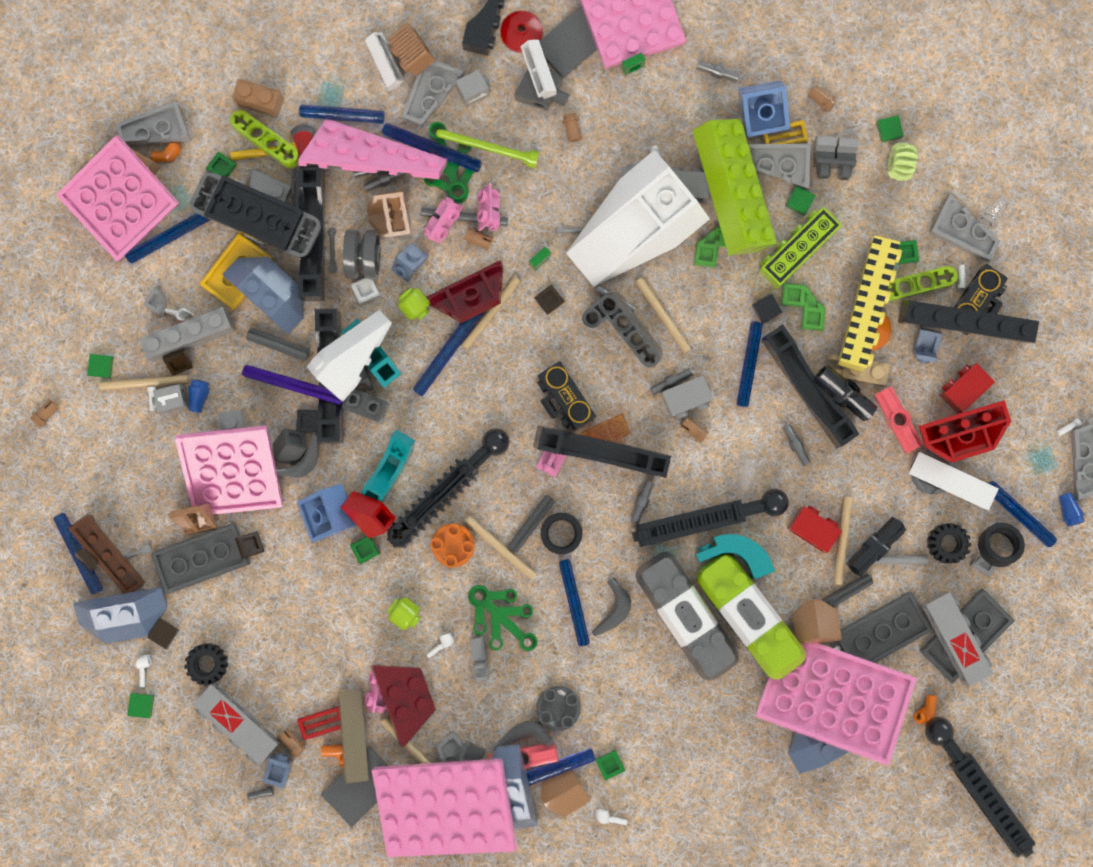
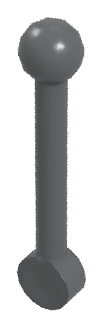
(332, 268)

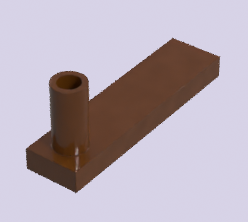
(106, 554)

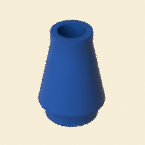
(198, 393)
(1071, 511)

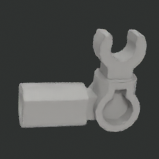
(479, 655)

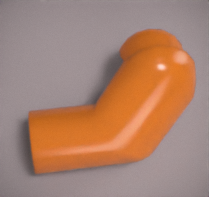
(169, 154)
(928, 711)
(333, 750)

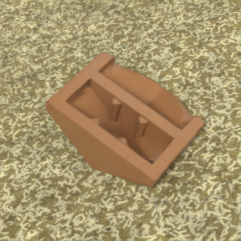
(389, 214)
(194, 519)
(816, 622)
(563, 793)

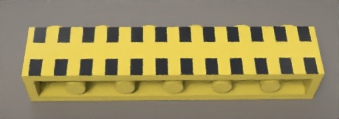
(868, 304)

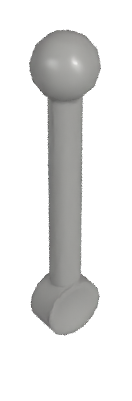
(568, 230)
(145, 549)

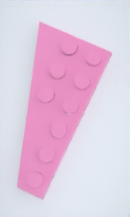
(365, 152)

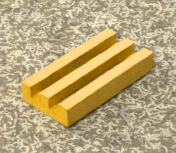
(803, 132)

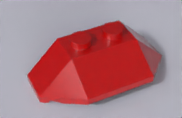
(967, 432)

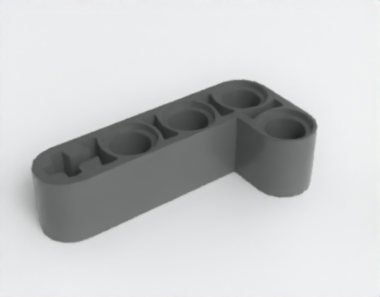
(625, 332)

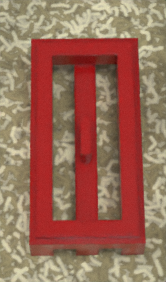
(303, 728)

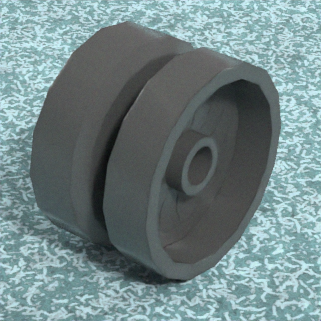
(361, 254)

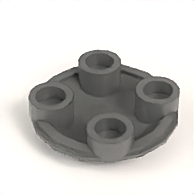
(558, 708)

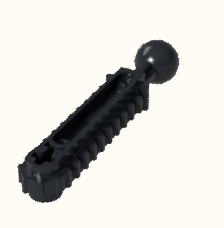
(493, 443)
(773, 503)
(1020, 843)

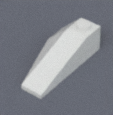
(343, 360)

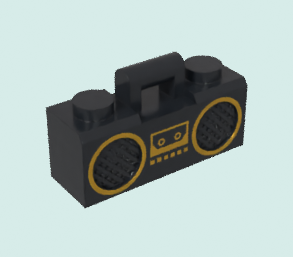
(983, 290)
(573, 405)

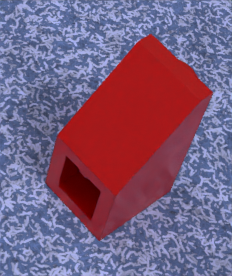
(368, 514)

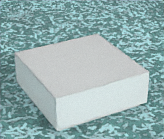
(365, 290)

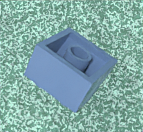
(764, 108)
(324, 514)

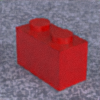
(966, 388)
(814, 529)

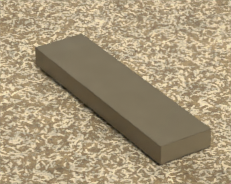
(353, 736)

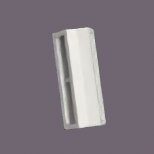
(384, 60)
(538, 69)

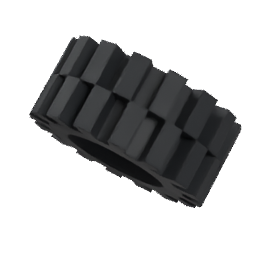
(960, 550)
(193, 664)

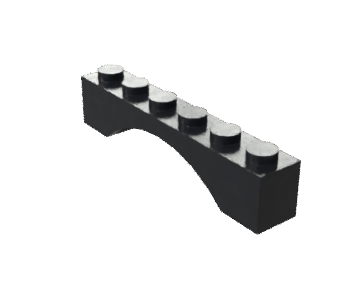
(480, 29)
(312, 201)
(968, 321)
(823, 408)
(329, 414)
(601, 450)

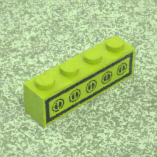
(800, 247)

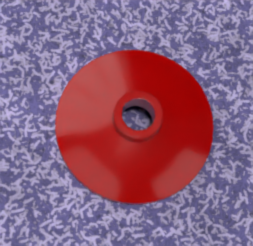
(515, 39)

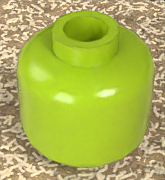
(413, 303)
(404, 613)

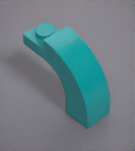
(381, 364)
(390, 467)
(749, 551)

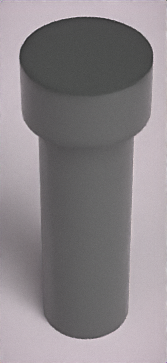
(257, 794)

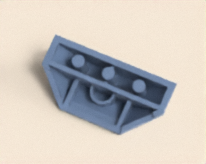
(268, 289)
(122, 615)
(812, 754)
(517, 785)

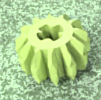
(902, 161)

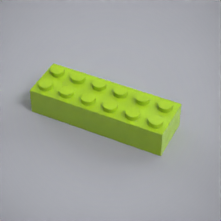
(734, 186)

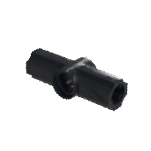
(845, 393)
(876, 546)

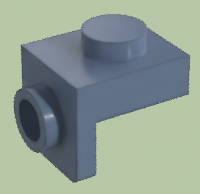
(408, 262)
(926, 345)
(278, 770)

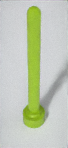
(529, 158)

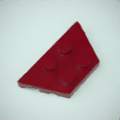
(471, 294)
(405, 699)

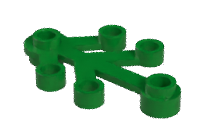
(450, 170)
(499, 615)

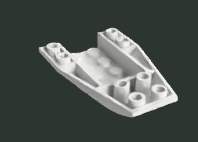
(637, 221)

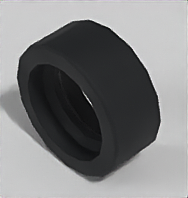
(566, 517)
(1010, 532)

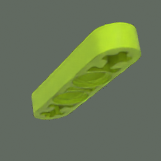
(265, 138)
(914, 282)

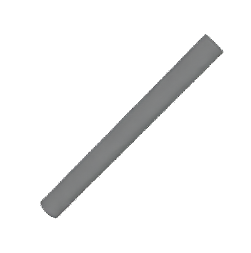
(899, 559)

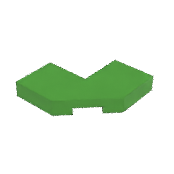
(707, 248)
(800, 296)

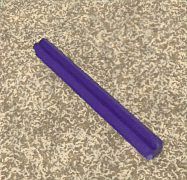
(290, 384)

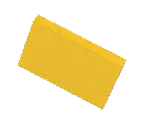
(214, 280)

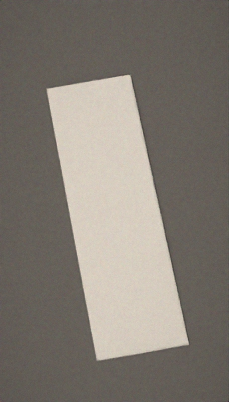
(953, 481)

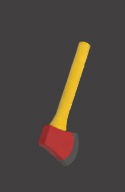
(302, 137)

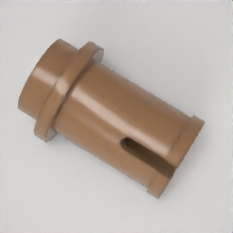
(822, 98)
(572, 127)
(478, 238)
(44, 413)
(694, 429)
(291, 743)

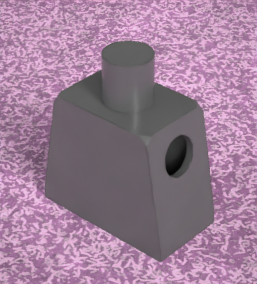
(527, 94)

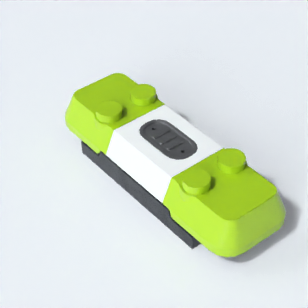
(750, 616)

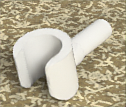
(180, 315)
(446, 641)
(142, 663)
(602, 816)

